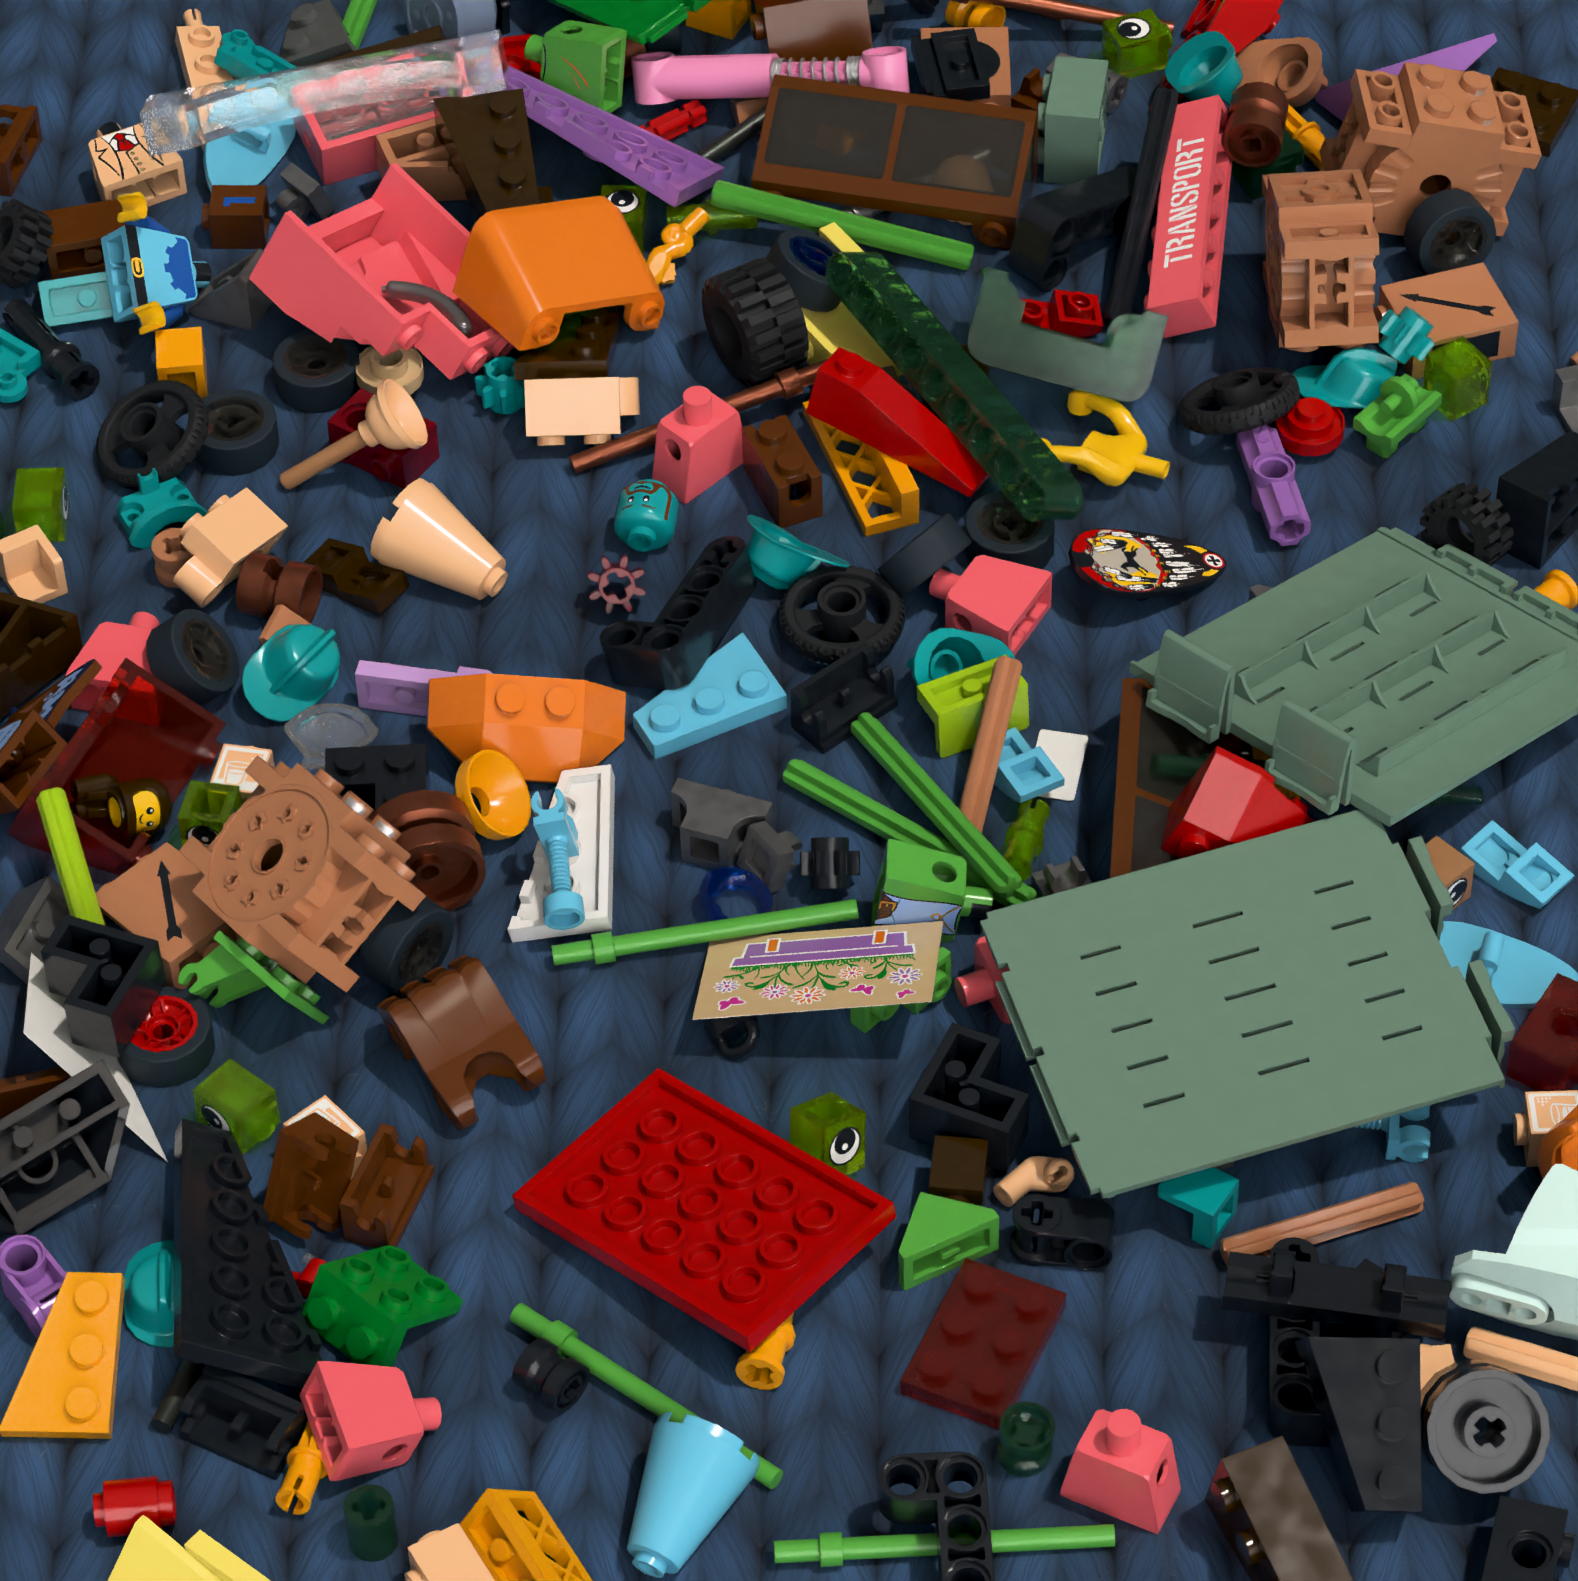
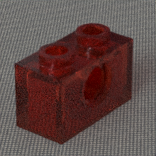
(1547, 1044)

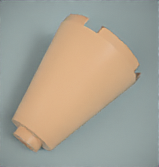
(438, 544)

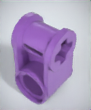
(34, 1289)

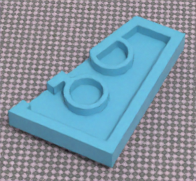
(724, 695)

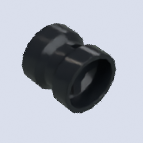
(554, 1377)

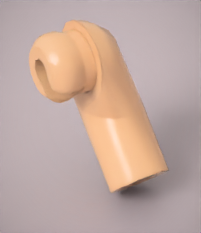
(1034, 1175)

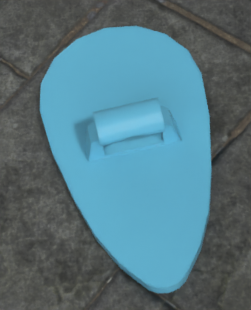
(247, 155)
(1515, 968)

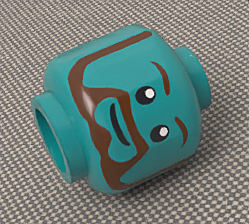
(646, 515)

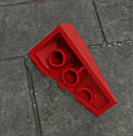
(1236, 19)
(884, 415)
(1227, 805)

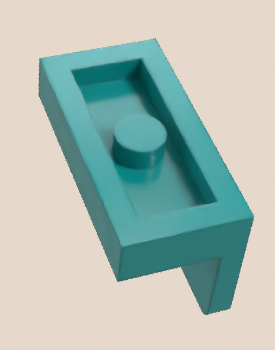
(75, 299)

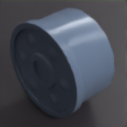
(455, 17)

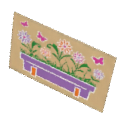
(819, 970)

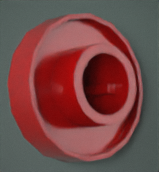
(1311, 427)

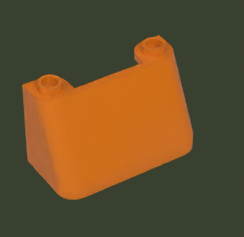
(553, 260)

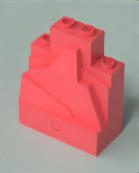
(336, 269)

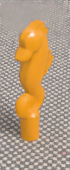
(678, 242)

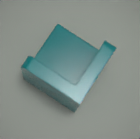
(1208, 1196)

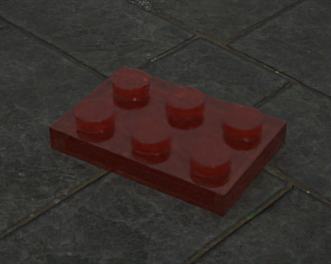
(983, 1343)

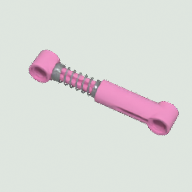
(665, 77)

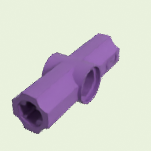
(1273, 485)

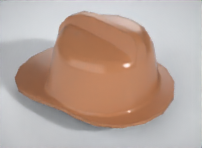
(1286, 63)

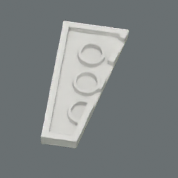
(591, 806)

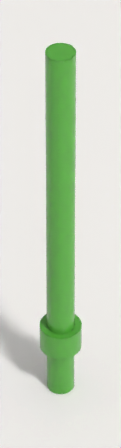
(604, 946)
(620, 1378)
(833, 1548)

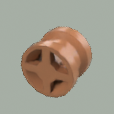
(168, 555)

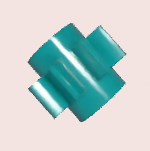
(1405, 335)
(499, 386)

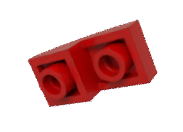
(1066, 313)

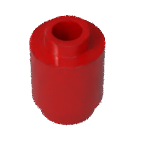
(130, 1498)

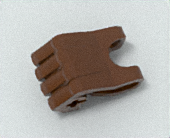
(459, 1034)

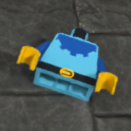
(149, 269)

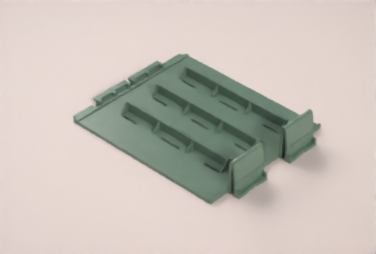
(1376, 674)
(1205, 970)

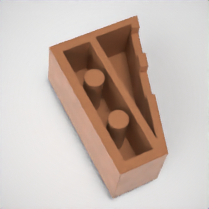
(422, 158)

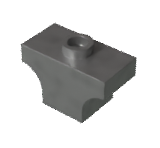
(714, 821)

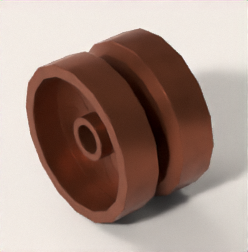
(441, 845)

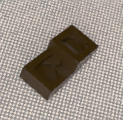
(355, 579)

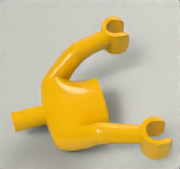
(1109, 456)

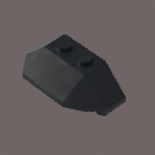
(59, 1148)

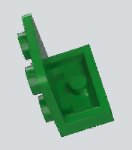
(372, 1300)

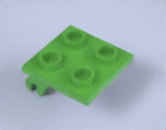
(242, 969)

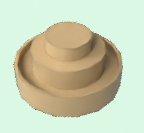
(401, 366)

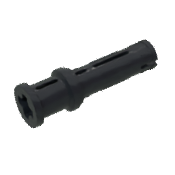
(59, 358)

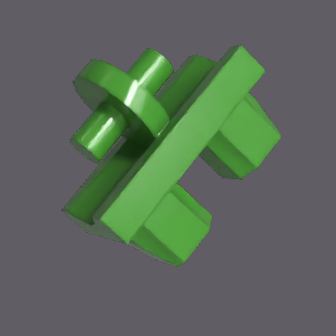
(1395, 414)

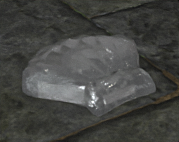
(329, 727)

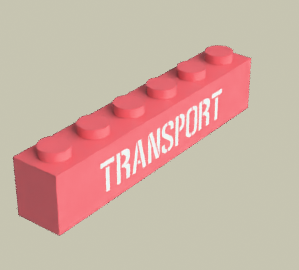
(1191, 219)

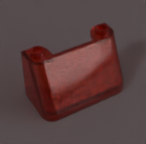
(131, 733)

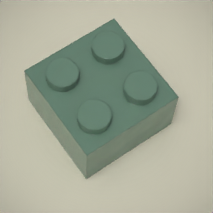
(1073, 119)

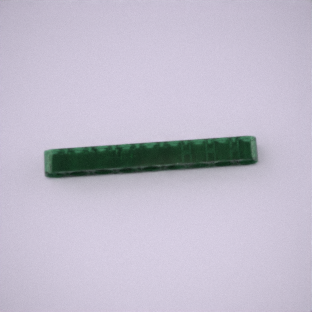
(955, 387)

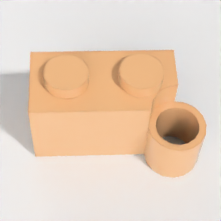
(579, 408)
(223, 543)

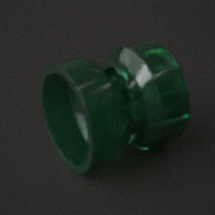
(1034, 1430)

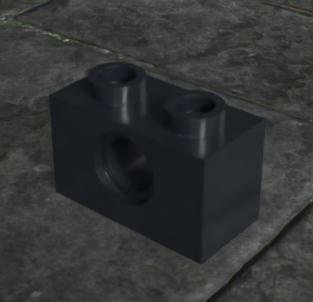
(1527, 1535)

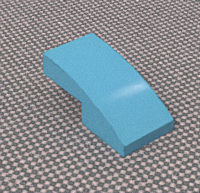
(1025, 771)
(1521, 873)

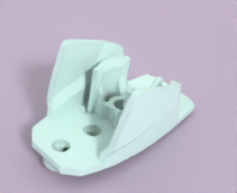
(1539, 1273)

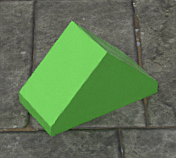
(943, 1236)

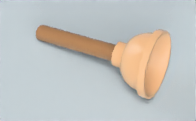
(389, 421)

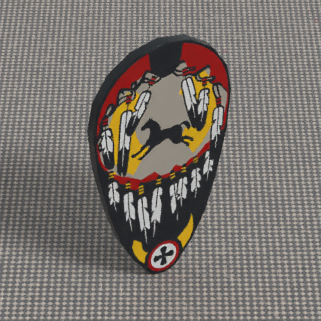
(1142, 563)

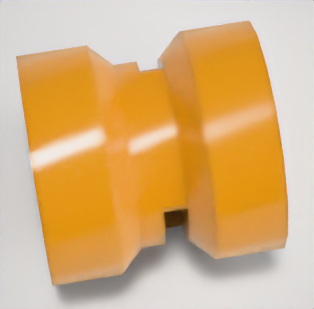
(974, 14)

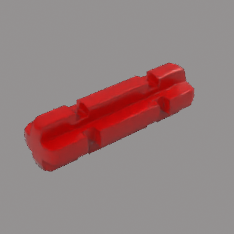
(676, 122)

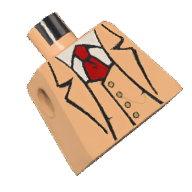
(124, 166)

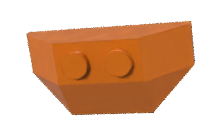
(530, 719)

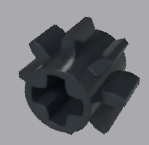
(830, 863)

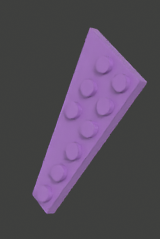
(632, 151)

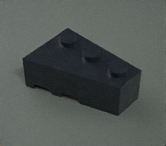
(1542, 500)
(1371, 1416)

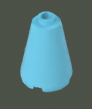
(685, 1490)

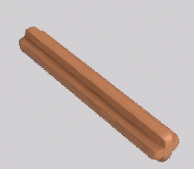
(990, 740)
(1329, 1221)

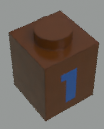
(237, 216)

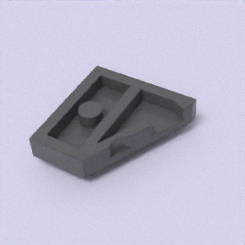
(315, 35)

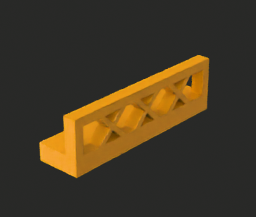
(891, 475)
(516, 1547)

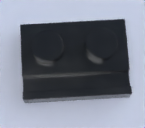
(951, 65)

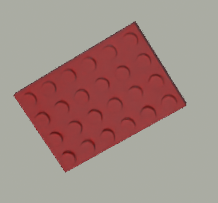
(704, 1208)

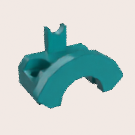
(155, 507)

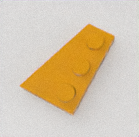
(74, 1365)

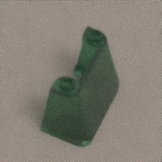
(1113, 370)

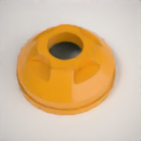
(500, 792)

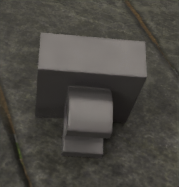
(303, 194)
(768, 854)
(1059, 877)

